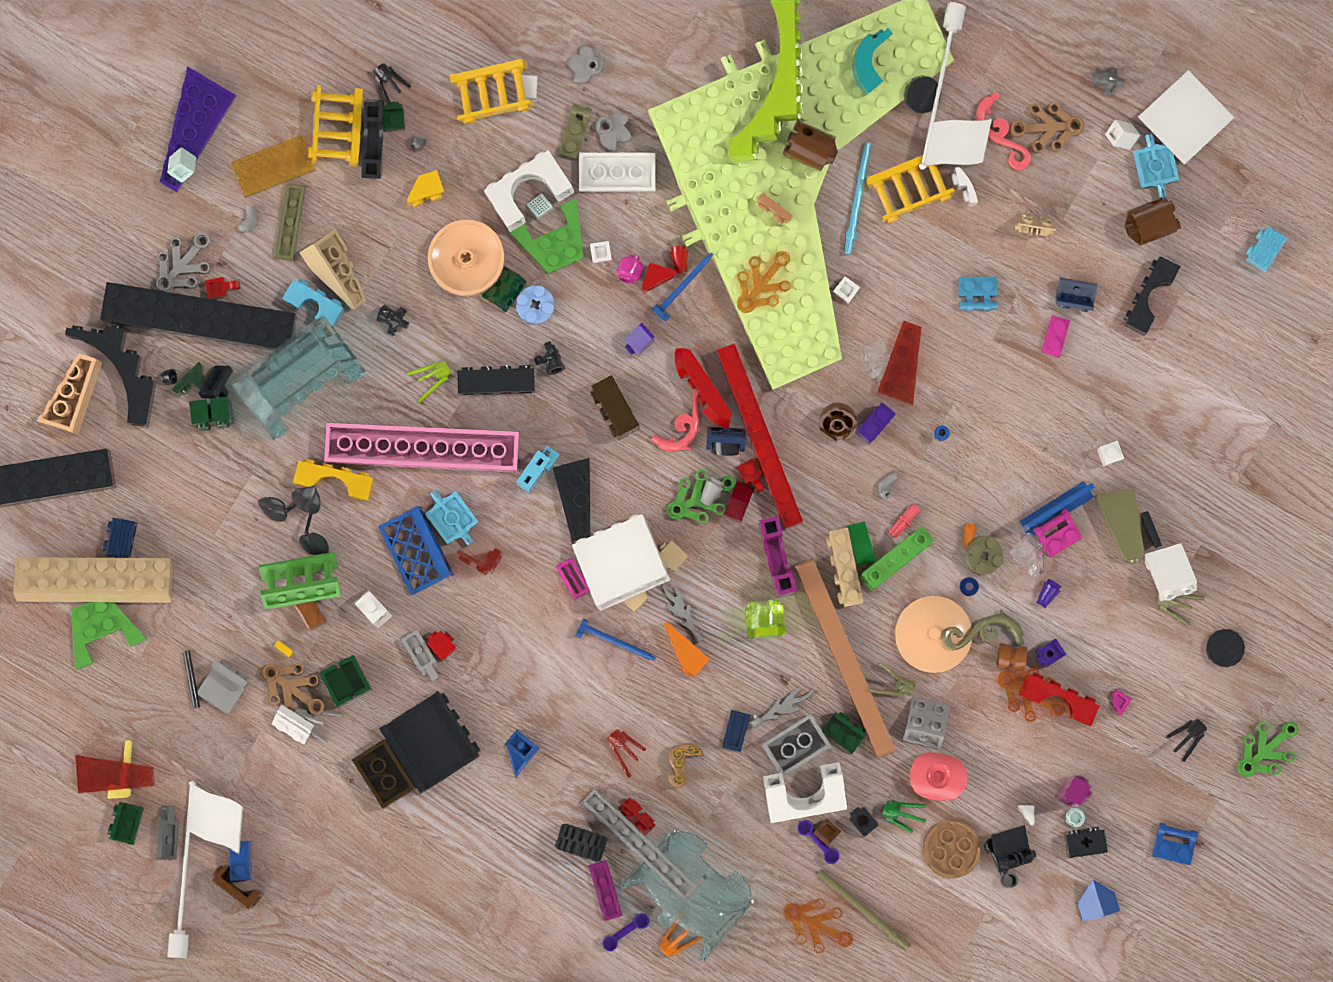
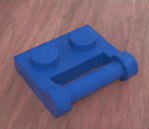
(1173, 850)

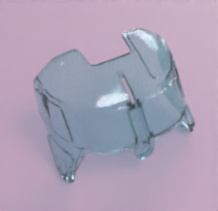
(715, 905)

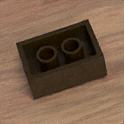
(614, 408)
(384, 774)

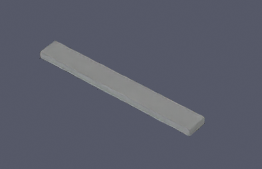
(641, 845)

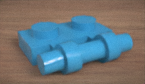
(977, 287)

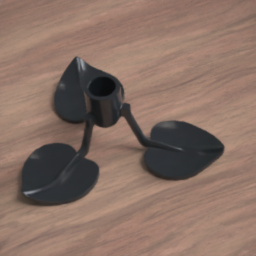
(308, 501)

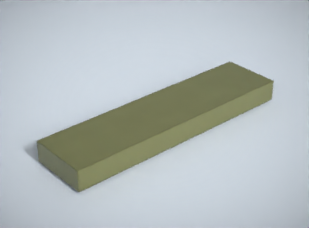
(290, 222)

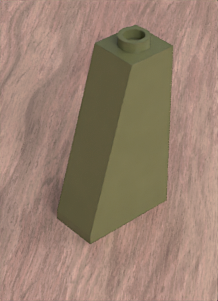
(1123, 522)

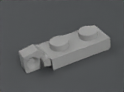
(421, 654)

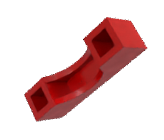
(1081, 709)

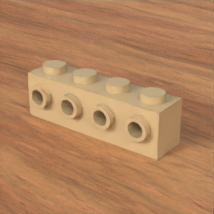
(845, 567)

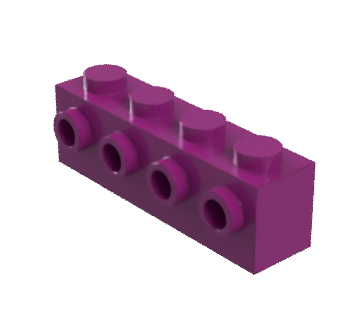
(1074, 791)

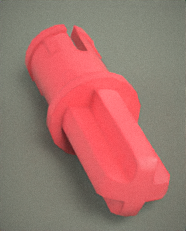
(904, 521)

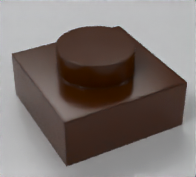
(827, 832)

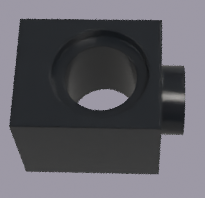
(863, 830)

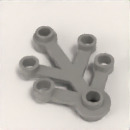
(180, 265)

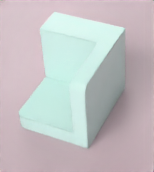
(181, 164)

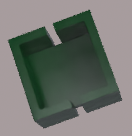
(206, 415)
(345, 681)

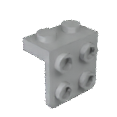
(223, 686)

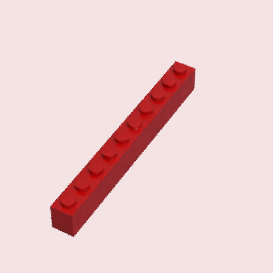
(759, 436)

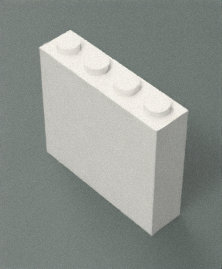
(620, 562)

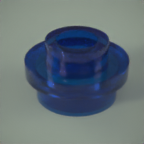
(962, 586)

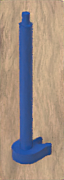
(660, 310)
(584, 627)

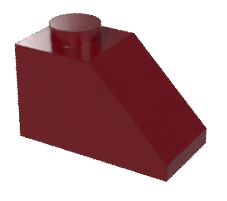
(738, 502)

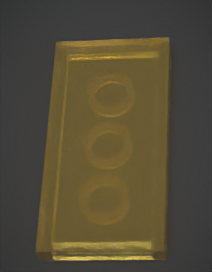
(273, 166)

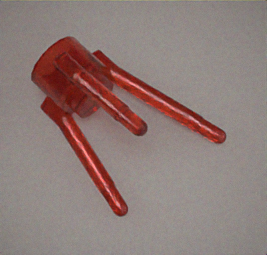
(617, 739)

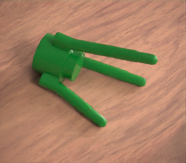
(892, 811)

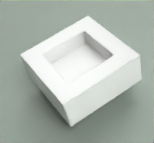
(600, 252)
(846, 289)

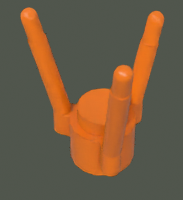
(669, 946)

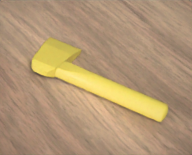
(123, 793)

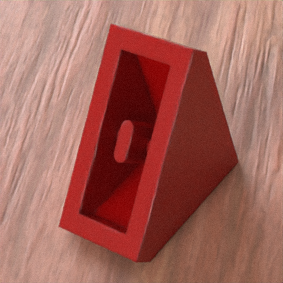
(656, 276)

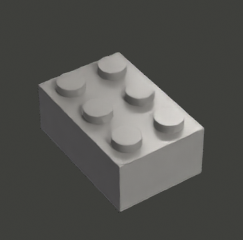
(796, 745)

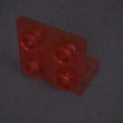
(491, 559)

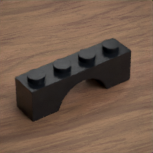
(373, 138)
(1162, 274)

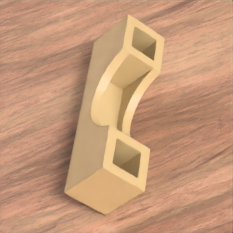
(673, 558)

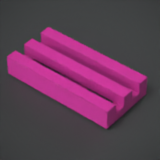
(564, 564)

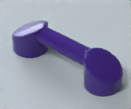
(831, 854)
(639, 921)

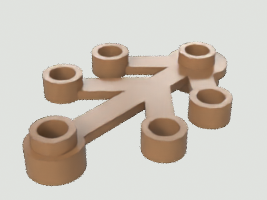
(1050, 127)
(290, 686)

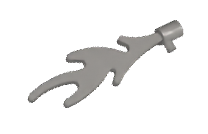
(678, 610)
(784, 708)

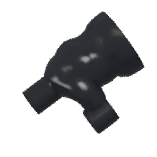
(392, 318)
(552, 359)

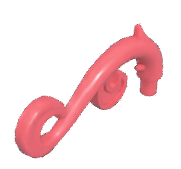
(982, 109)
(682, 444)

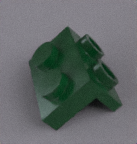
(505, 289)
(125, 823)

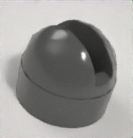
(417, 143)

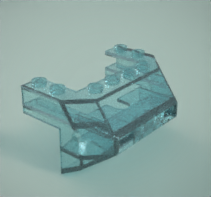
(294, 373)

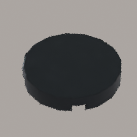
(921, 94)
(1225, 648)

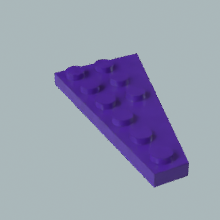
(196, 119)

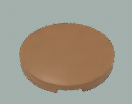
(951, 849)

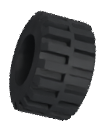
(581, 842)

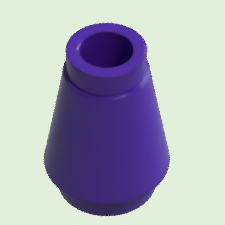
(1048, 592)

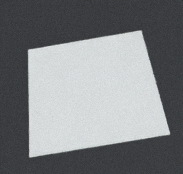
(1186, 117)

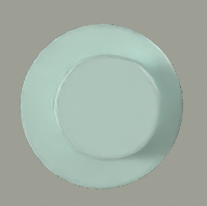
(1075, 817)

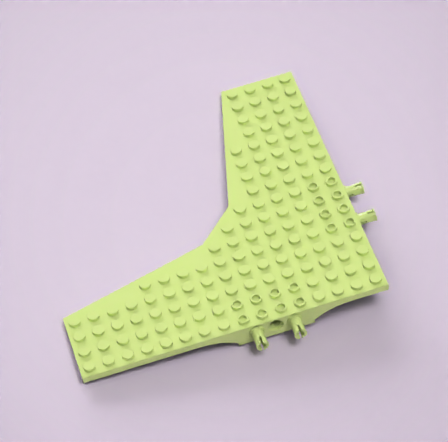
(722, 194)

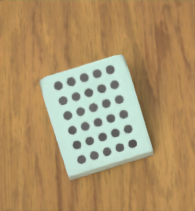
(540, 206)

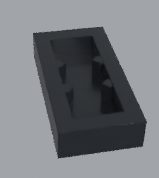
(215, 383)

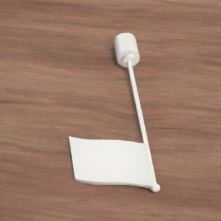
(954, 140)
(213, 820)

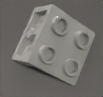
(926, 723)

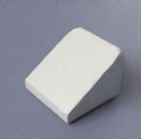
(1028, 812)

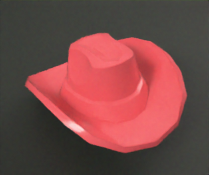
(938, 776)

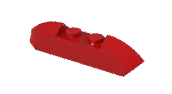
(689, 367)

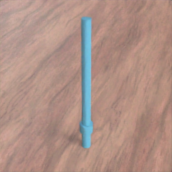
(851, 233)

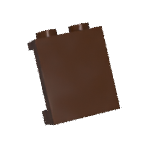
(247, 901)

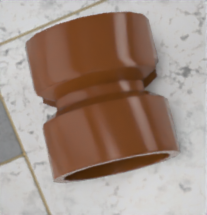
(1012, 657)

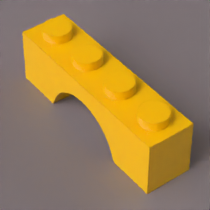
(310, 474)

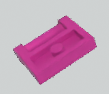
(1060, 538)

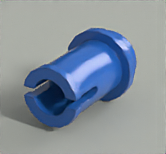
(946, 433)

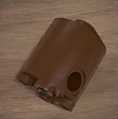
(810, 146)
(1151, 221)

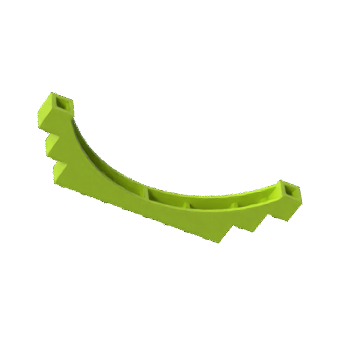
(784, 97)

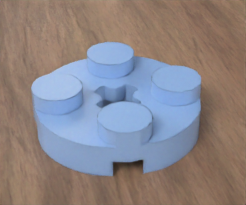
(525, 300)

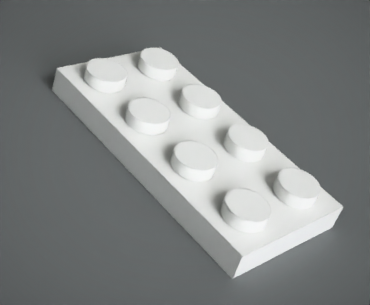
(616, 172)

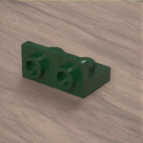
(394, 117)
(843, 732)

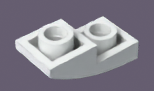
(962, 181)

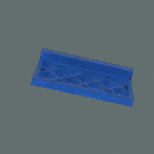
(1069, 500)
(430, 542)

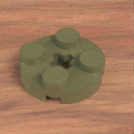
(994, 555)

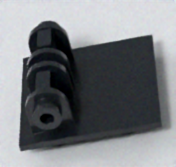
(1012, 848)

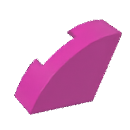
(1120, 701)

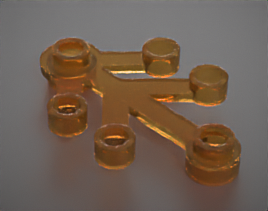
(760, 284)
(1027, 703)
(815, 923)

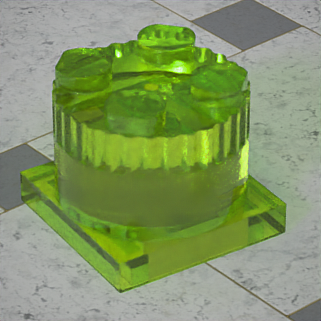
(764, 620)

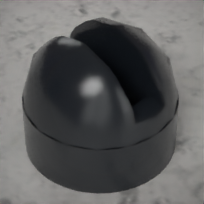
(169, 376)

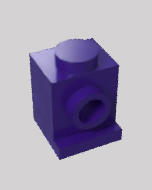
(1053, 646)

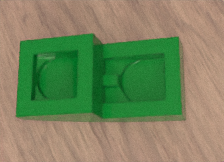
(861, 543)

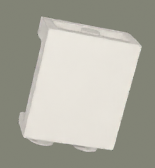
(1171, 572)

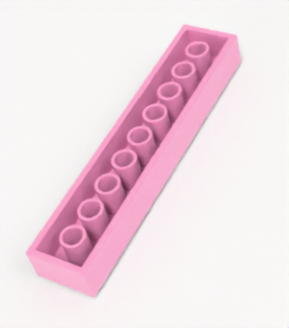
(421, 447)

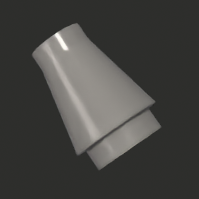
(711, 490)

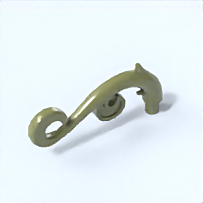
(1002, 618)

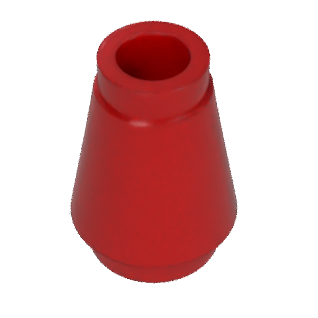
(680, 258)

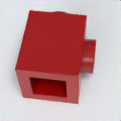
(441, 644)

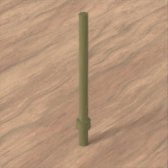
(893, 934)

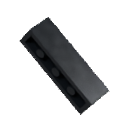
(496, 381)

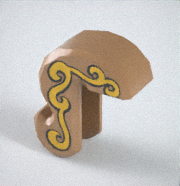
(677, 761)

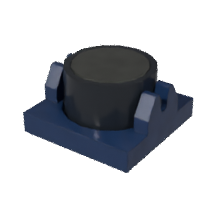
(726, 441)

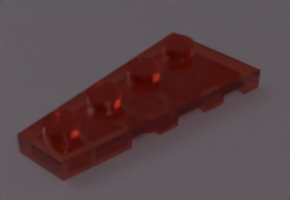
(901, 370)
(108, 775)

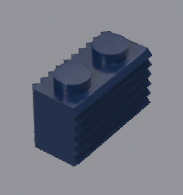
(120, 538)

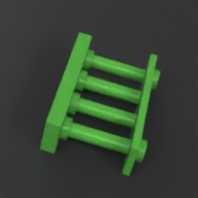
(896, 558)
(300, 592)

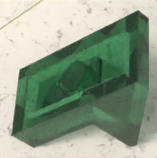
(195, 376)

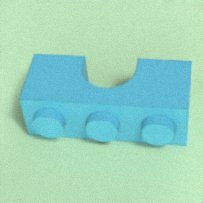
(300, 293)

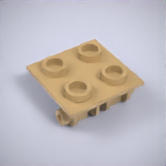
(1044, 223)

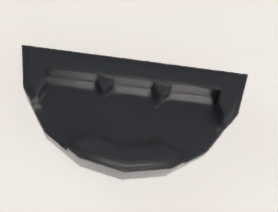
(1150, 529)

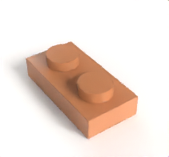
(767, 204)

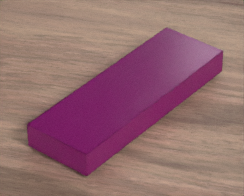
(605, 890)

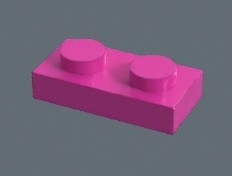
(1055, 336)

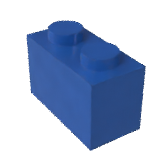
(241, 862)

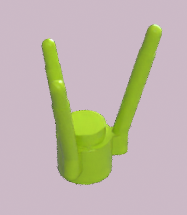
(439, 370)

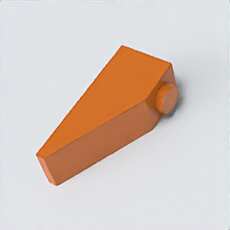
(687, 654)

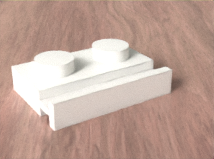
(292, 724)

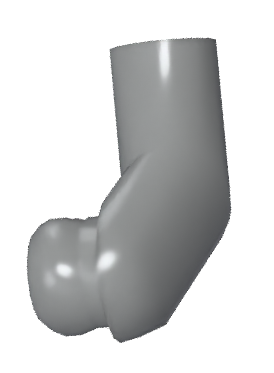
(251, 220)
(884, 485)

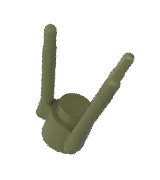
(1168, 603)
(903, 685)

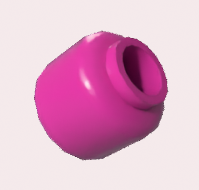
(630, 269)

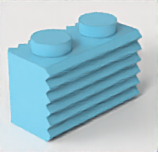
(1266, 248)

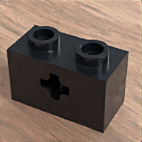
(1096, 846)

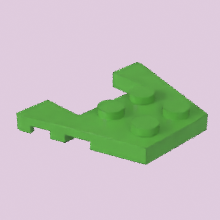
(557, 247)
(96, 621)

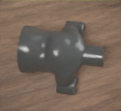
(1107, 79)

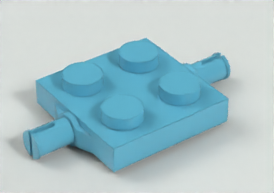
(1155, 166)
(451, 518)

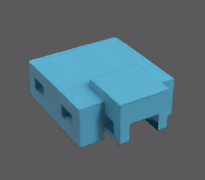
(536, 472)

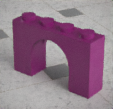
(776, 557)

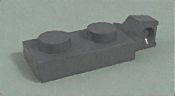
(167, 834)

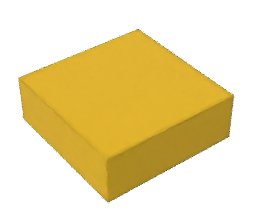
(284, 649)

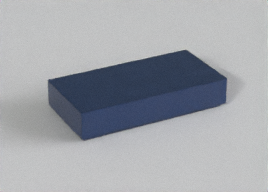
(735, 730)

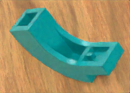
(862, 65)

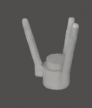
(305, 713)

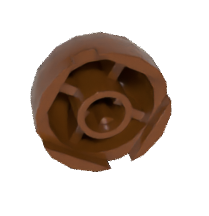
(837, 422)

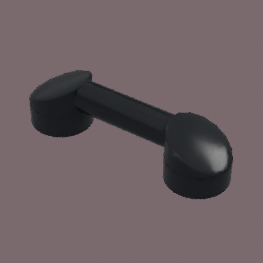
(1007, 879)

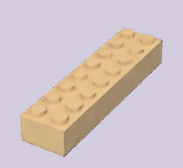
(93, 579)

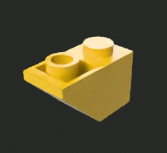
(425, 188)

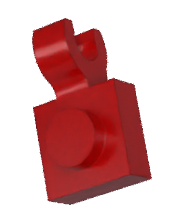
(218, 287)
(750, 473)

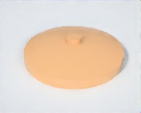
(466, 257)
(921, 631)

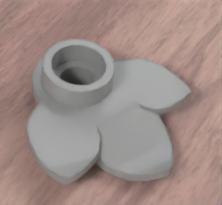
(582, 65)
(616, 131)

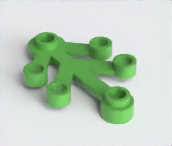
(695, 499)
(1264, 751)

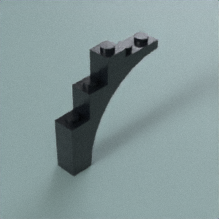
(139, 390)

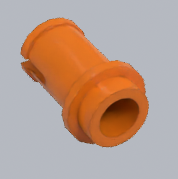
(969, 533)

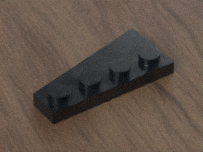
(574, 491)

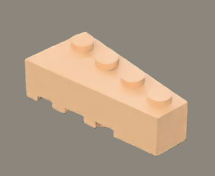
(72, 396)

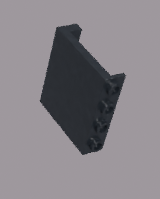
(430, 742)

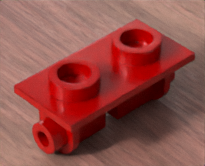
(630, 810)

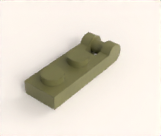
(575, 132)

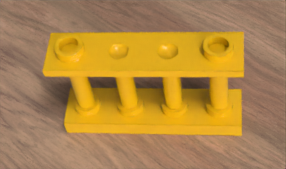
(480, 76)
(353, 118)
(895, 174)

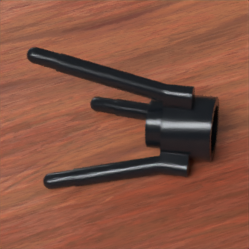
(384, 74)
(1196, 729)

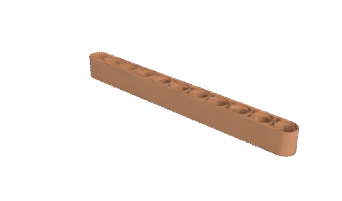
(844, 658)

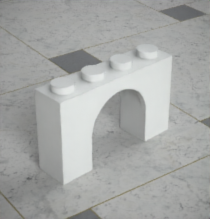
(541, 168)
(828, 798)

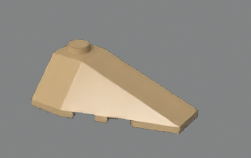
(330, 263)

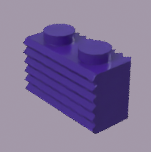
(875, 423)

